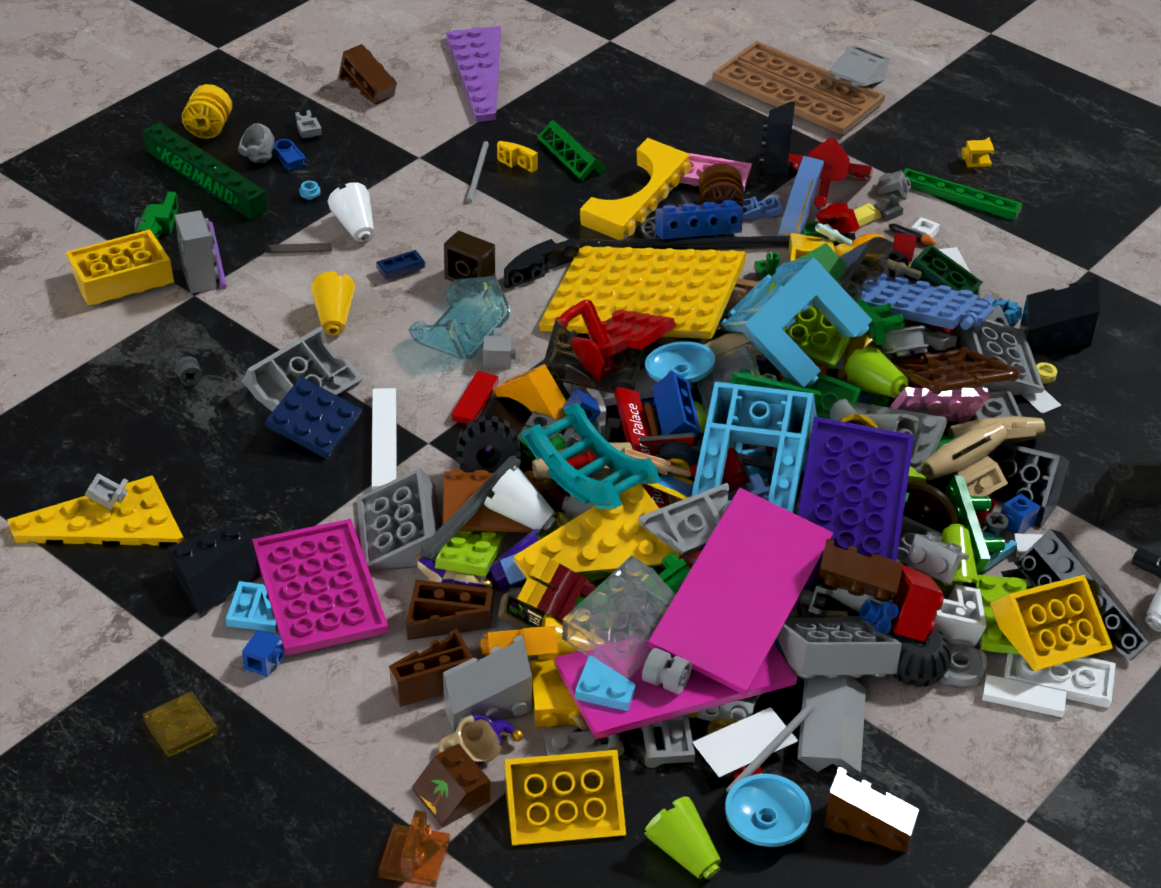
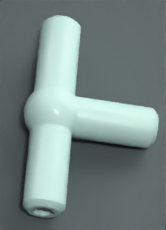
(832, 234)

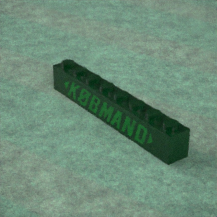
(205, 171)

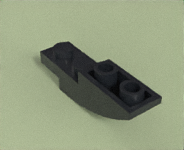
(535, 260)

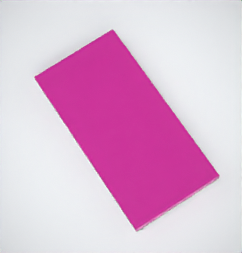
(741, 590)
(655, 704)

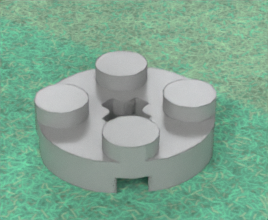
(968, 674)

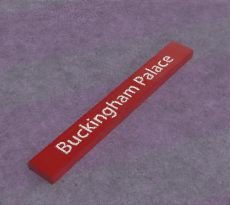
(634, 427)

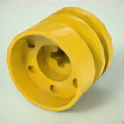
(206, 111)

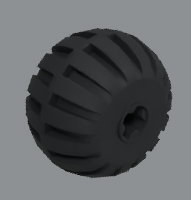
(923, 661)

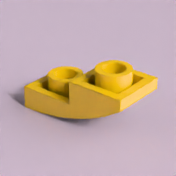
(515, 154)

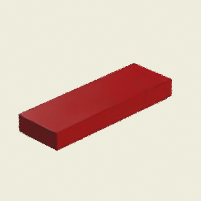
(475, 397)

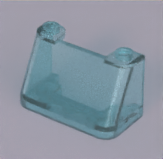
(474, 312)

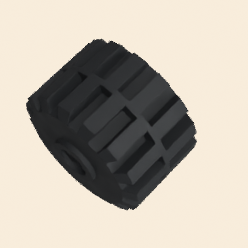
(478, 436)

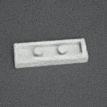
(1024, 696)

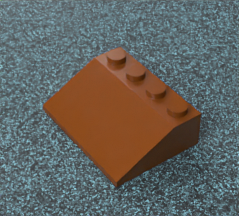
(462, 485)

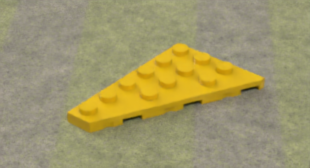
(136, 521)
(601, 539)

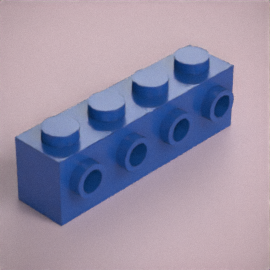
(698, 220)

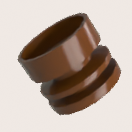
(721, 183)

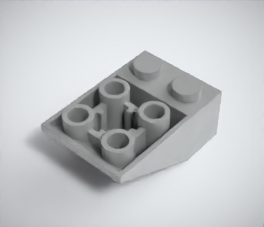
(860, 67)

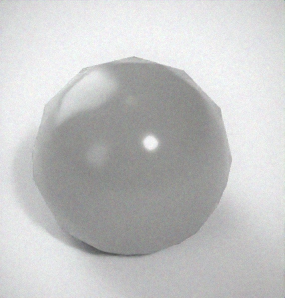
(842, 409)

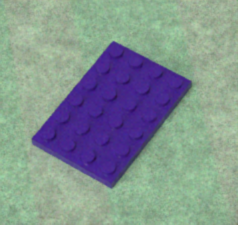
(857, 485)

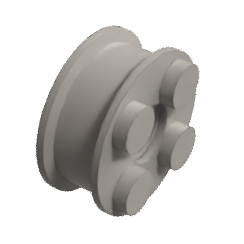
(903, 342)

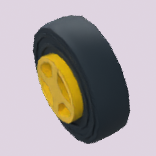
(679, 455)

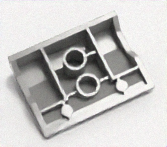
(305, 357)

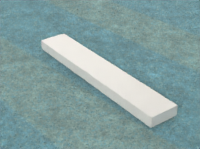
(384, 437)

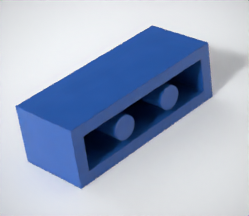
(675, 405)

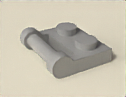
(676, 741)

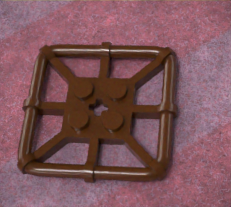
(956, 373)

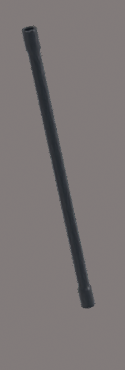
(696, 243)

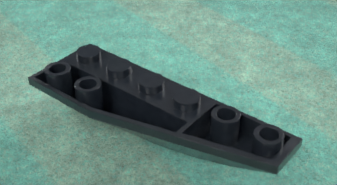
(1056, 559)

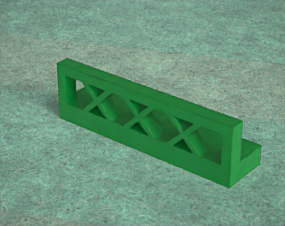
(575, 146)

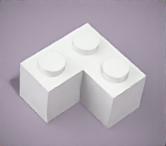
(962, 615)

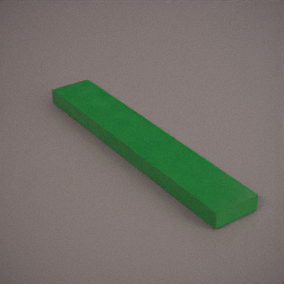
(963, 194)

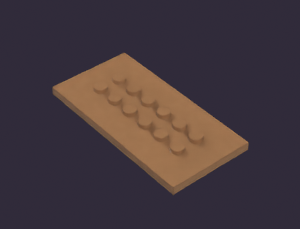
(785, 78)

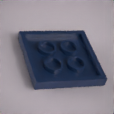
(313, 417)

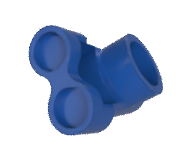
(879, 615)

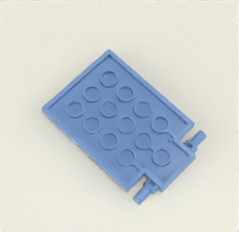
(928, 303)

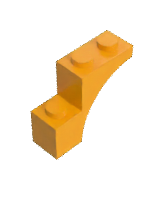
(536, 639)

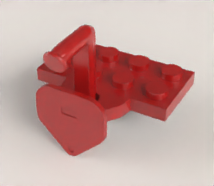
(835, 168)
(612, 336)

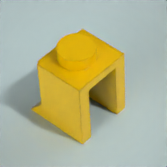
(977, 153)

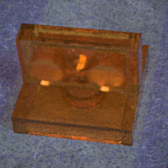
(414, 852)

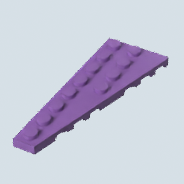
(477, 62)

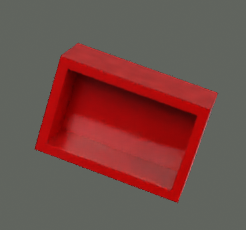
(917, 603)

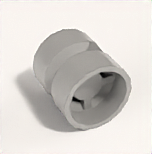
(666, 670)

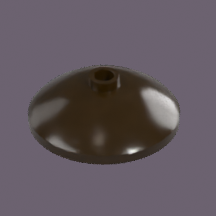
(929, 506)

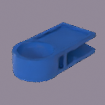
(289, 154)

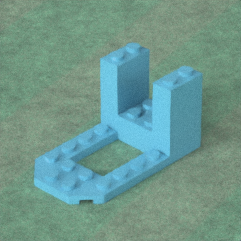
(798, 287)
(758, 418)

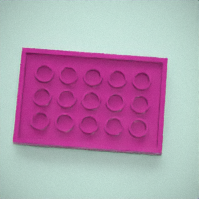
(319, 587)

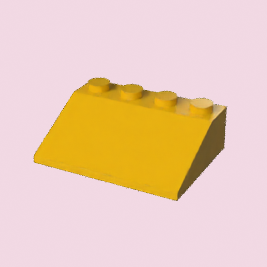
(120, 267)
(1052, 622)
(564, 797)

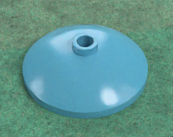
(687, 359)
(772, 800)

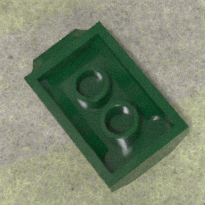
(942, 270)

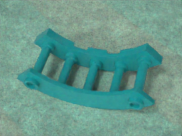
(575, 481)

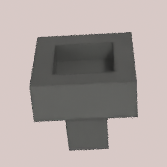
(889, 207)

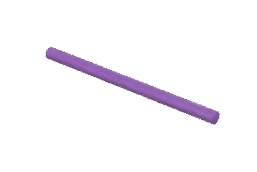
(222, 281)

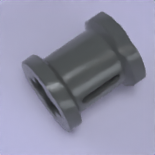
(996, 523)

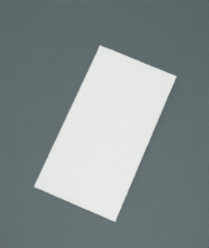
(741, 741)

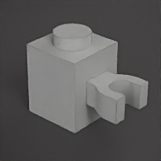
(498, 350)

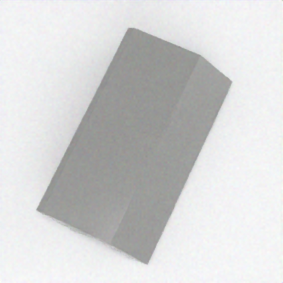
(835, 725)

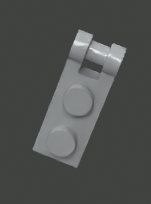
(581, 742)

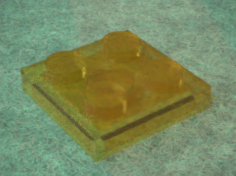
(180, 724)

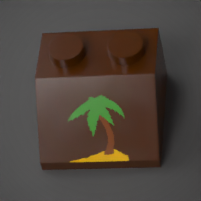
(452, 786)

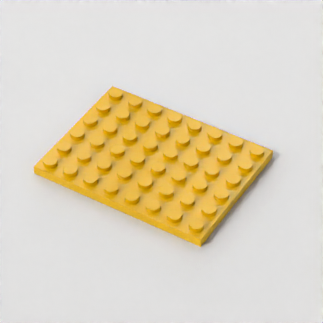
(665, 282)

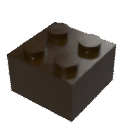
(468, 257)

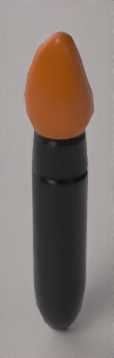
(924, 239)

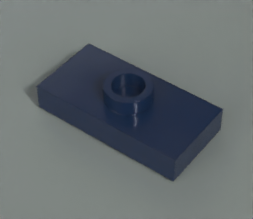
(400, 264)

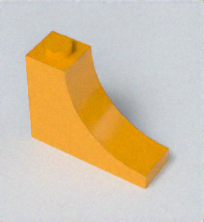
(535, 391)

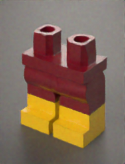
(566, 590)

